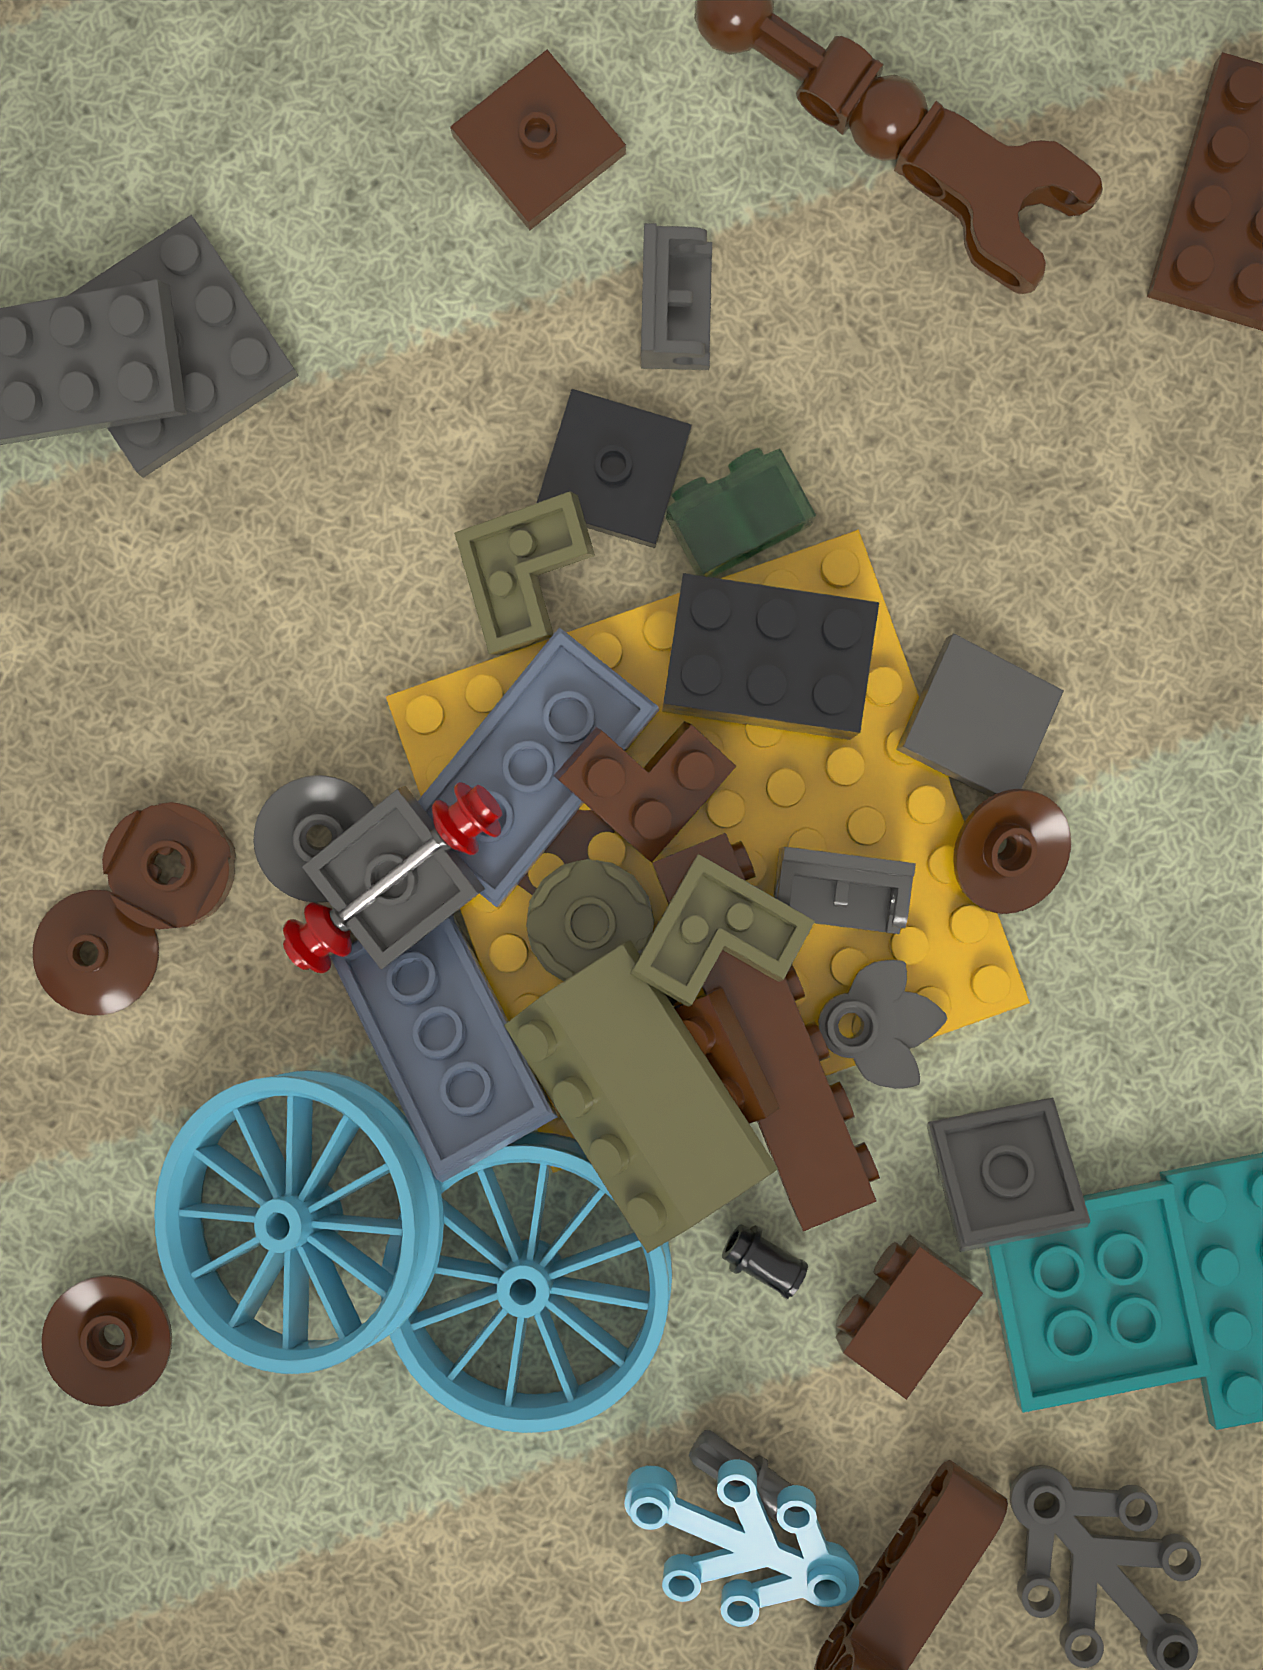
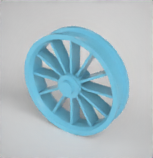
(296, 1221)
(527, 1284)

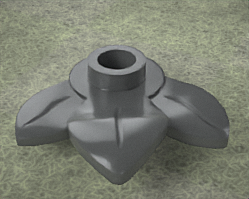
(889, 1027)

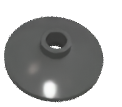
(287, 817)

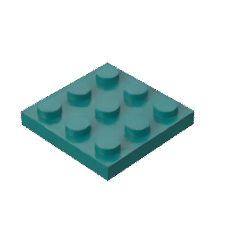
(1101, 1302)

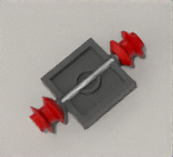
(392, 877)

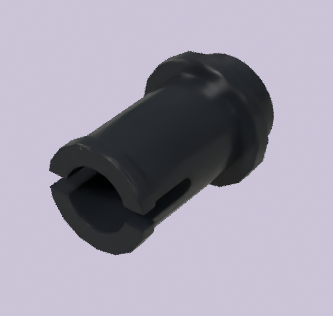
(764, 1261)

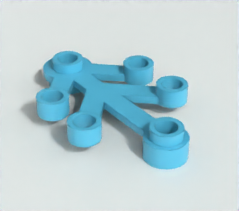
(817, 1573)

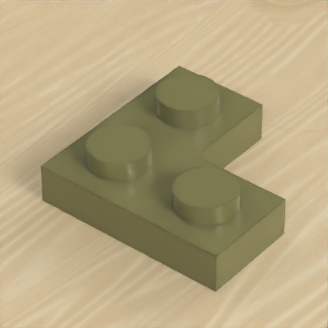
(504, 563)
(717, 914)

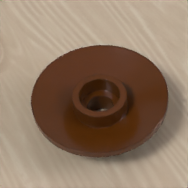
(1033, 855)
(124, 962)
(82, 1357)

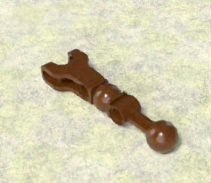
(934, 148)

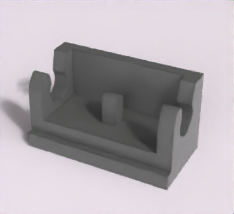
(676, 298)
(845, 888)

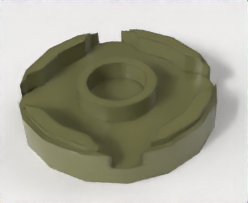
(585, 914)

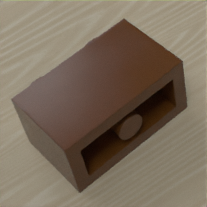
(906, 1315)

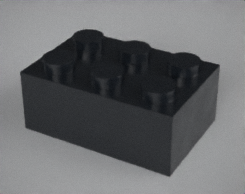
(770, 657)

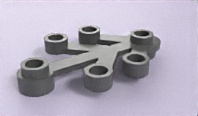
(1096, 1561)

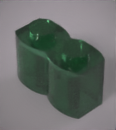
(739, 513)

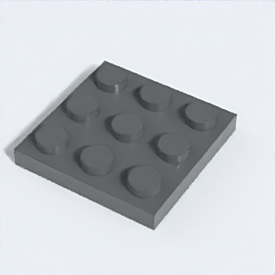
(221, 341)

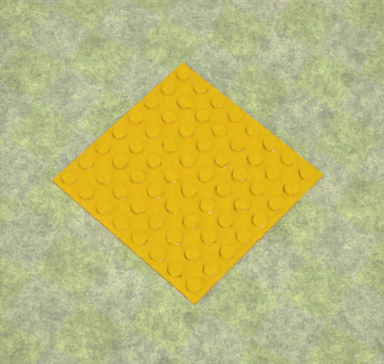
(782, 793)

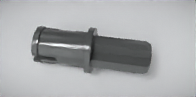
(712, 1451)

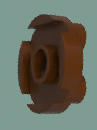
(135, 878)

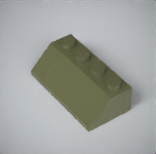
(640, 1098)

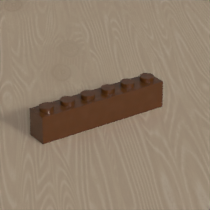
(808, 1132)

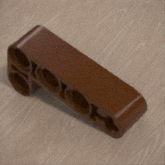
(917, 1575)

